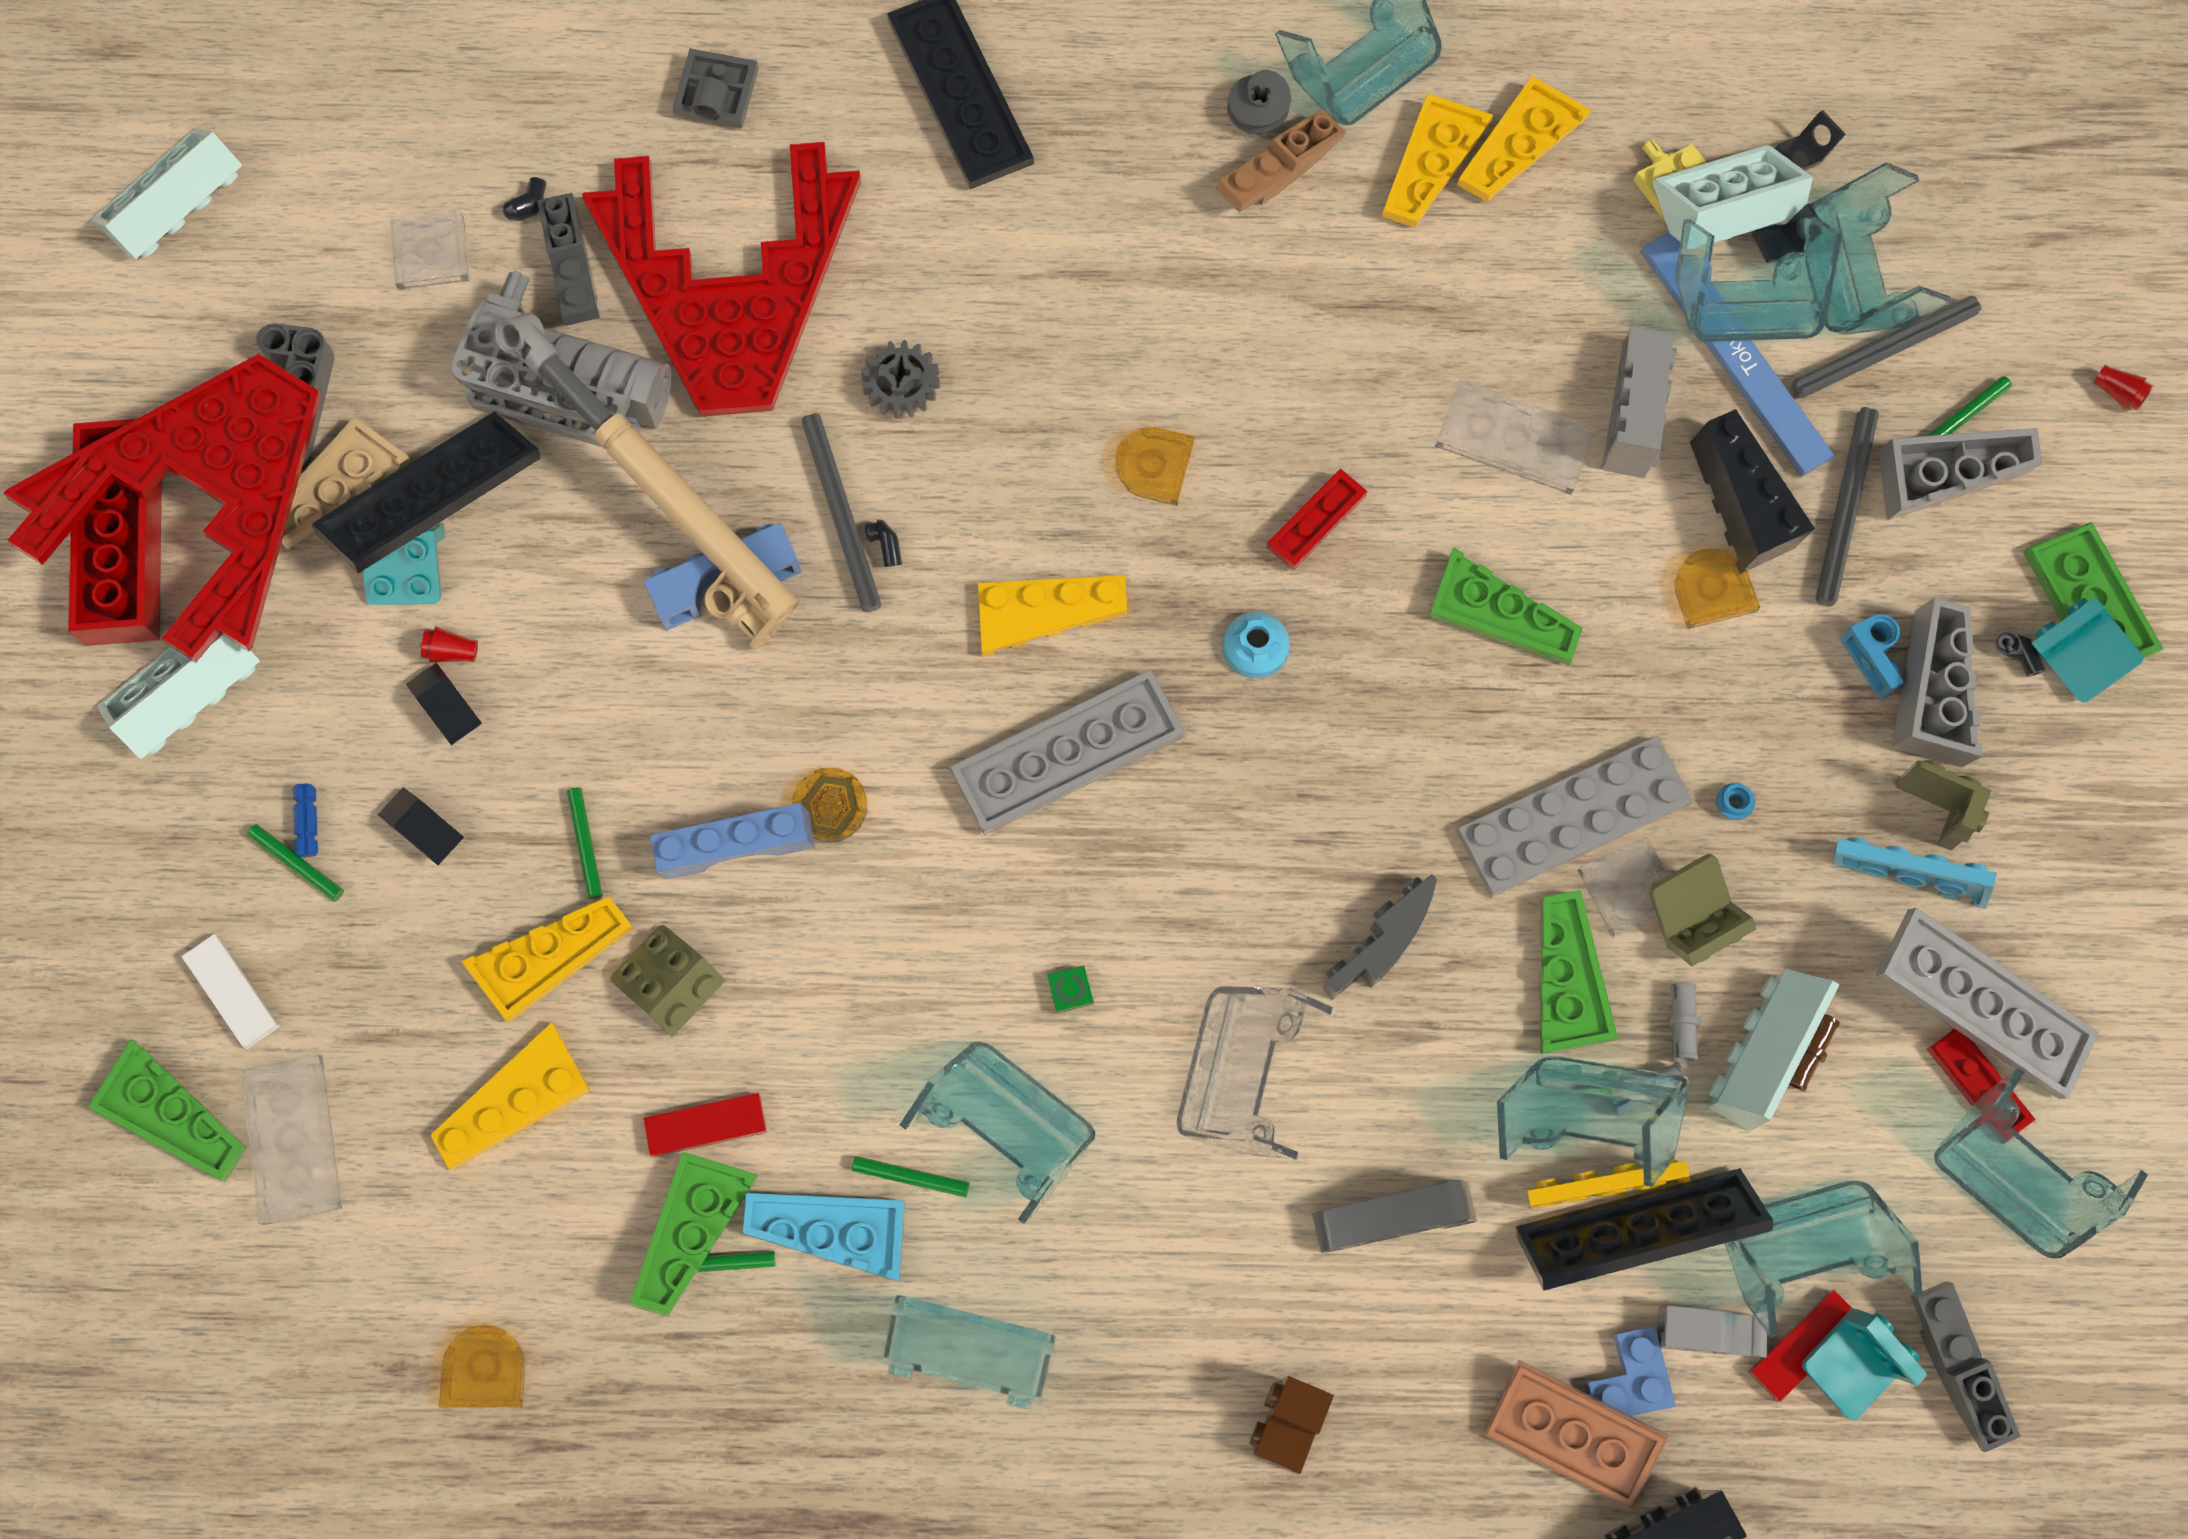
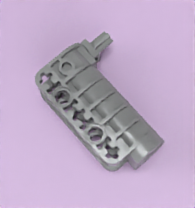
(618, 378)

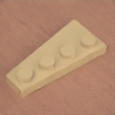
(340, 472)

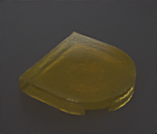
(1154, 463)
(1712, 589)
(483, 1370)

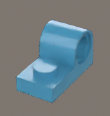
(1870, 654)

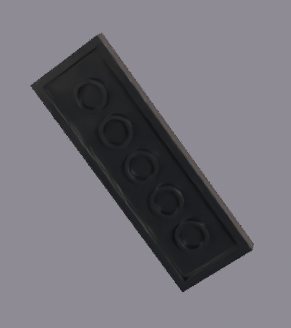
(960, 90)
(425, 492)
(1643, 1229)

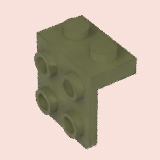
(1957, 794)
(1698, 911)
(667, 979)

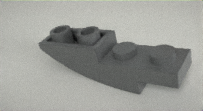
(568, 259)
(1395, 930)
(1963, 1369)

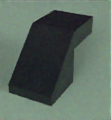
(443, 703)
(420, 826)

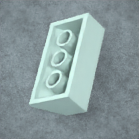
(167, 193)
(1734, 193)
(172, 692)
(1771, 1048)

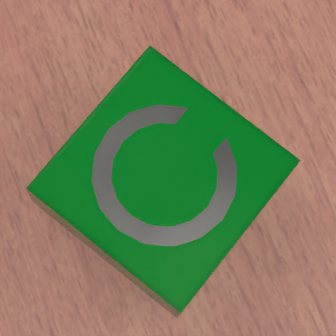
(1070, 989)

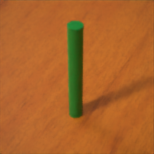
(1973, 407)
(584, 843)
(295, 862)
(910, 1176)
(738, 1261)

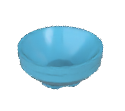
(1254, 661)

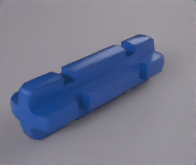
(305, 820)

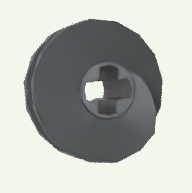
(1259, 102)

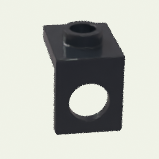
(1805, 150)
(1783, 238)

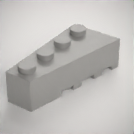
(1639, 402)
(1945, 467)
(1937, 693)

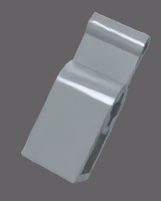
(1711, 1332)

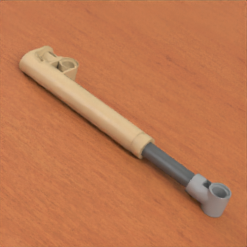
(746, 588)

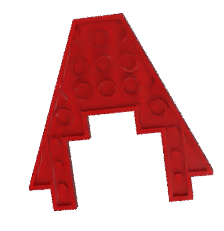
(735, 332)
(229, 437)

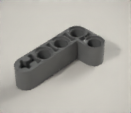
(295, 359)
(1395, 1216)

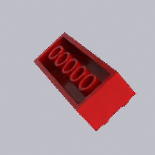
(115, 559)

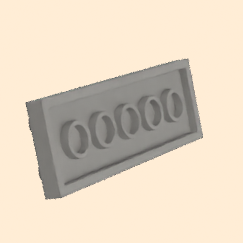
(1067, 752)
(1574, 816)
(1987, 1003)

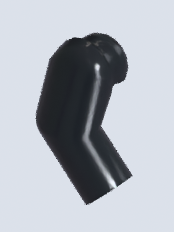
(526, 204)
(888, 539)
(2021, 649)

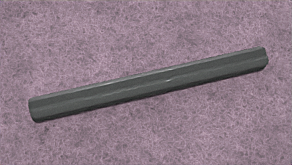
(1886, 346)
(1847, 507)
(841, 513)

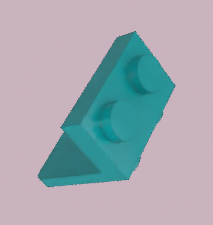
(408, 573)
(2087, 649)
(1860, 1362)

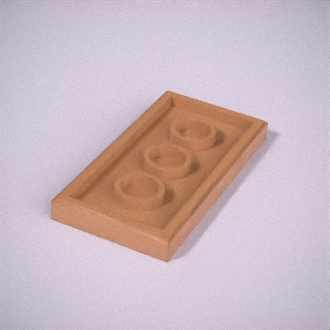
(1575, 1434)

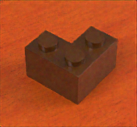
(1291, 1424)

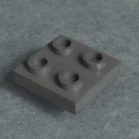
(715, 88)

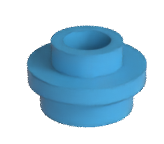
(1743, 794)

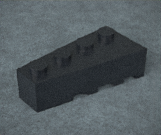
(1748, 492)
(1695, 1516)

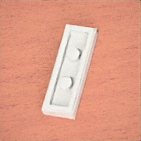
(230, 991)

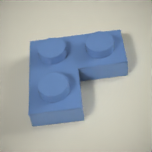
(1644, 1379)

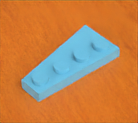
(1917, 871)
(838, 1229)

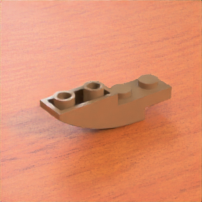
(1282, 163)

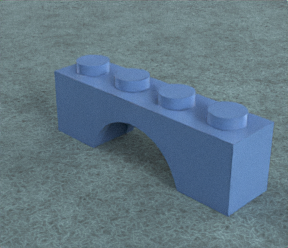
(680, 590)
(706, 844)

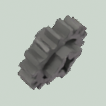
(913, 388)

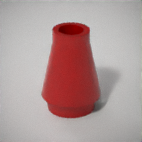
(2124, 387)
(446, 646)

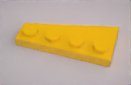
(1523, 135)
(1434, 152)
(1045, 607)
(532, 966)
(520, 1094)
(1626, 1176)

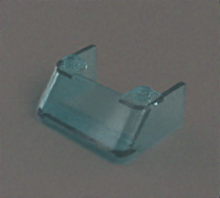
(1373, 67)
(1858, 289)
(1781, 308)
(1595, 1104)
(1010, 1114)
(2025, 1185)
(1819, 1234)
(968, 1350)

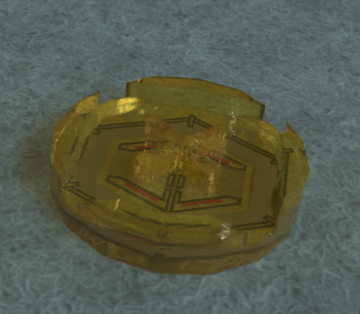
(834, 803)

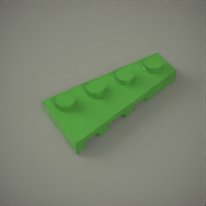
(1488, 606)
(1572, 986)
(161, 1110)
(690, 1223)

